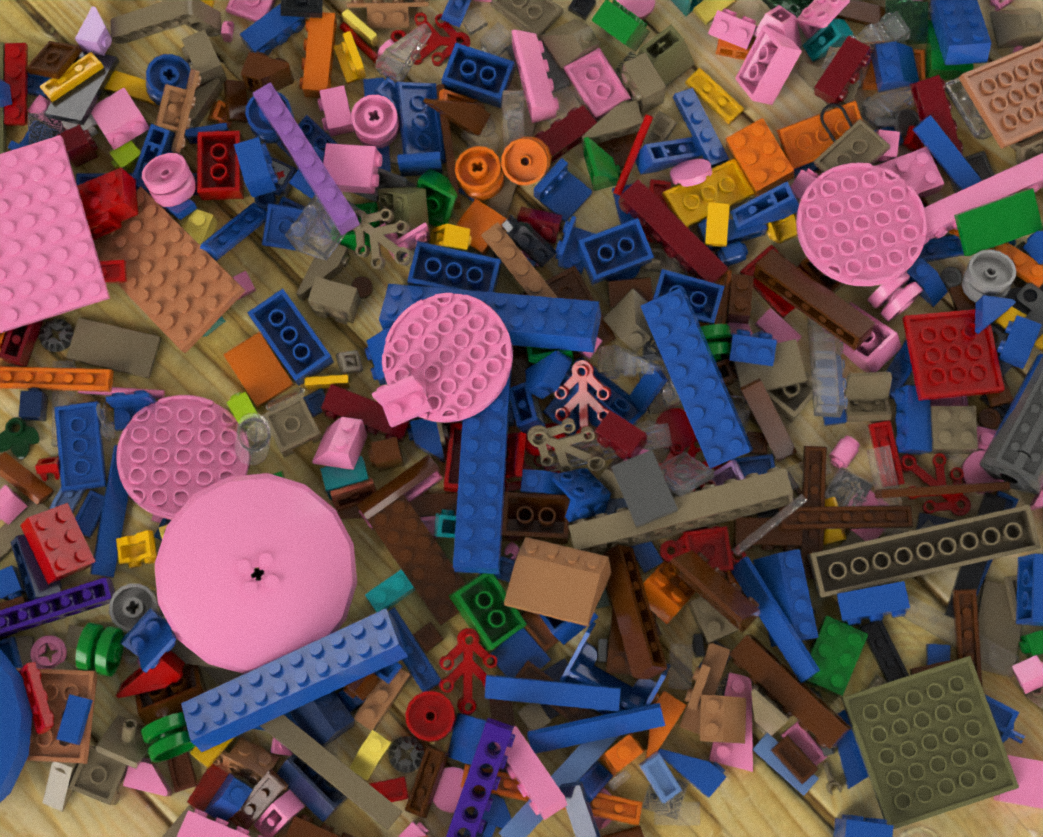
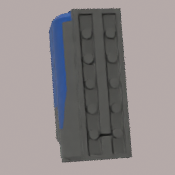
(1019, 439)

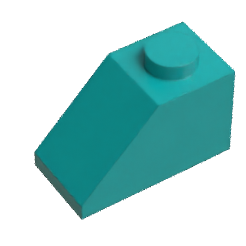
(832, 35)

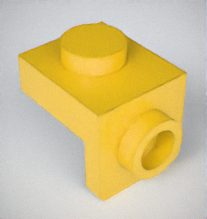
(782, 229)

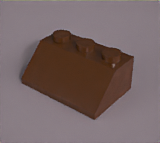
(535, 517)
(168, 700)

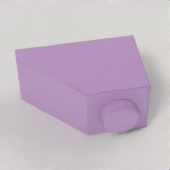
(93, 34)

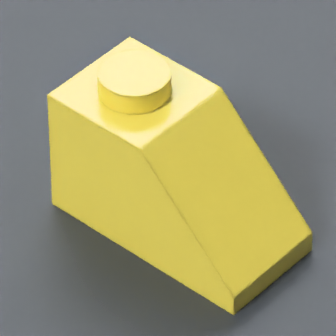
(370, 755)

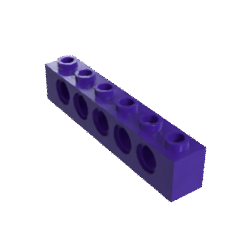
(56, 606)
(493, 732)

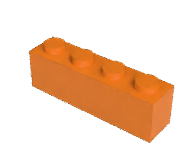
(319, 54)

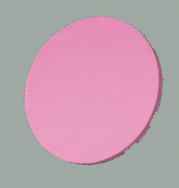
(861, 224)
(454, 351)
(176, 452)

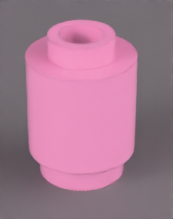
(844, 452)

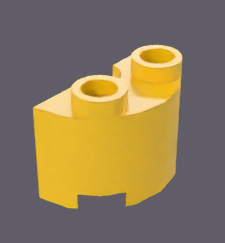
(137, 549)

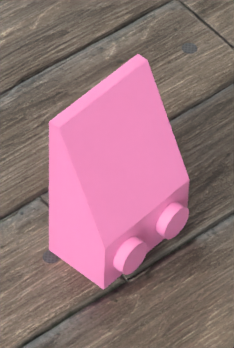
(876, 349)

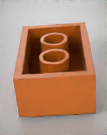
(760, 157)

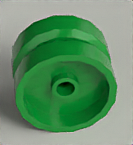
(717, 338)
(99, 649)
(168, 737)

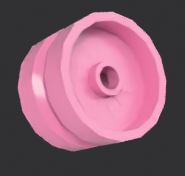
(375, 121)
(169, 179)
(897, 297)

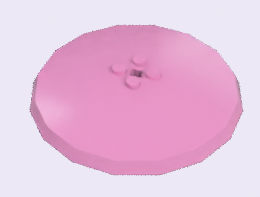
(213, 551)

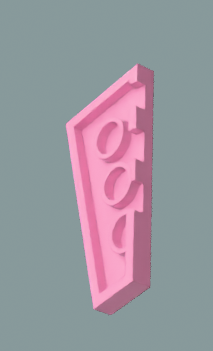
(737, 754)

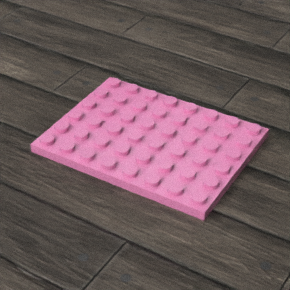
(44, 238)

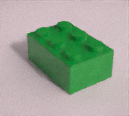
(621, 24)
(484, 610)
(835, 655)

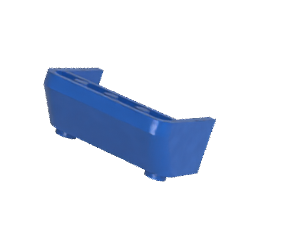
(582, 671)

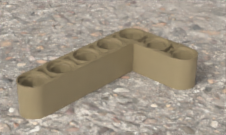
(165, 16)

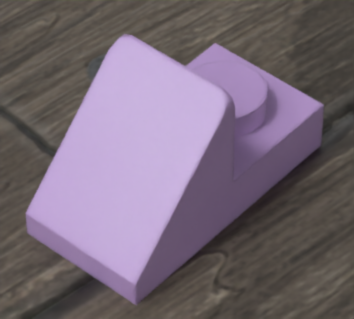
(728, 471)

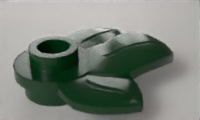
(19, 441)

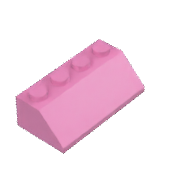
(533, 76)

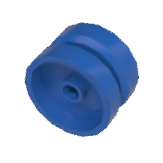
(165, 70)
(259, 123)

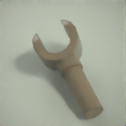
(830, 778)

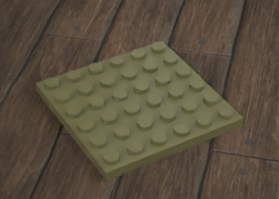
(929, 743)

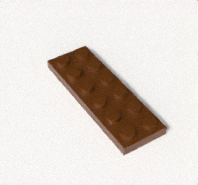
(418, 556)

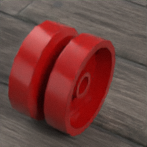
(422, 705)

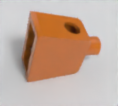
(622, 753)

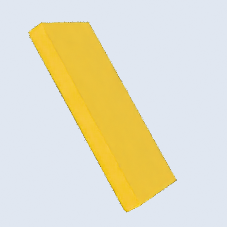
(724, 186)

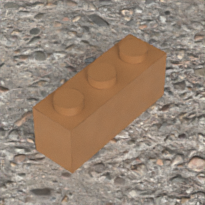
(381, 700)

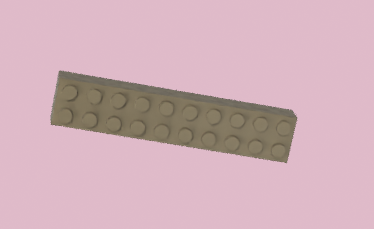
(695, 511)
(923, 551)

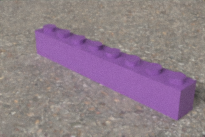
(306, 159)

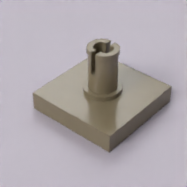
(124, 742)

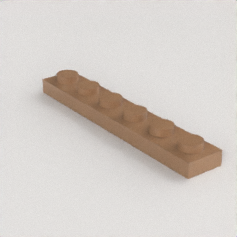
(516, 262)

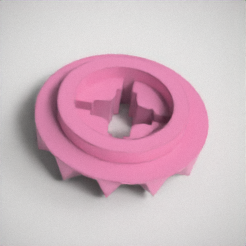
(40, 647)

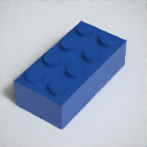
(960, 31)
(453, 269)
(290, 337)

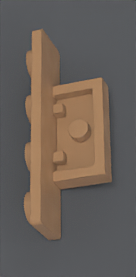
(387, 13)
(176, 108)
(707, 682)
(249, 761)

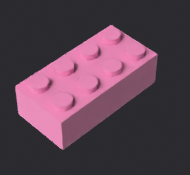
(918, 171)

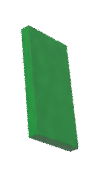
(998, 222)

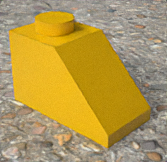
(451, 237)

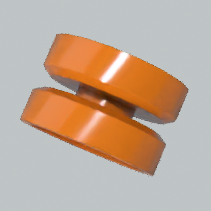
(520, 171)
(479, 173)

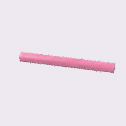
(155, 393)

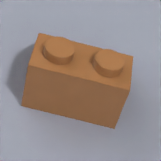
(723, 719)

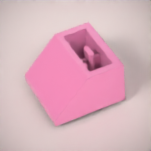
(782, 22)

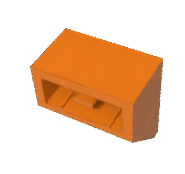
(666, 592)

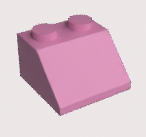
(341, 444)

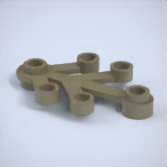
(378, 237)
(565, 445)

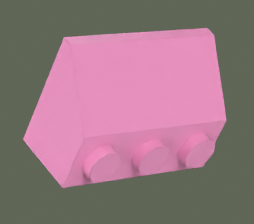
(767, 65)

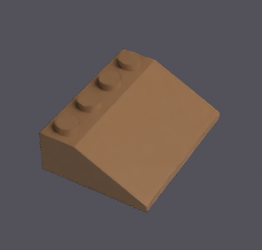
(557, 581)

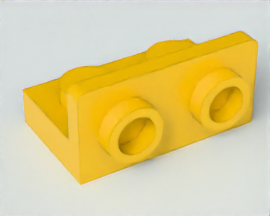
(350, 59)

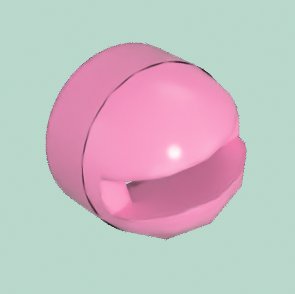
(513, 548)

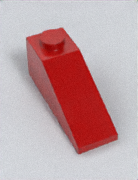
(167, 671)

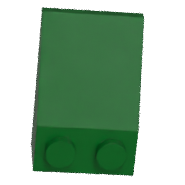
(935, 63)

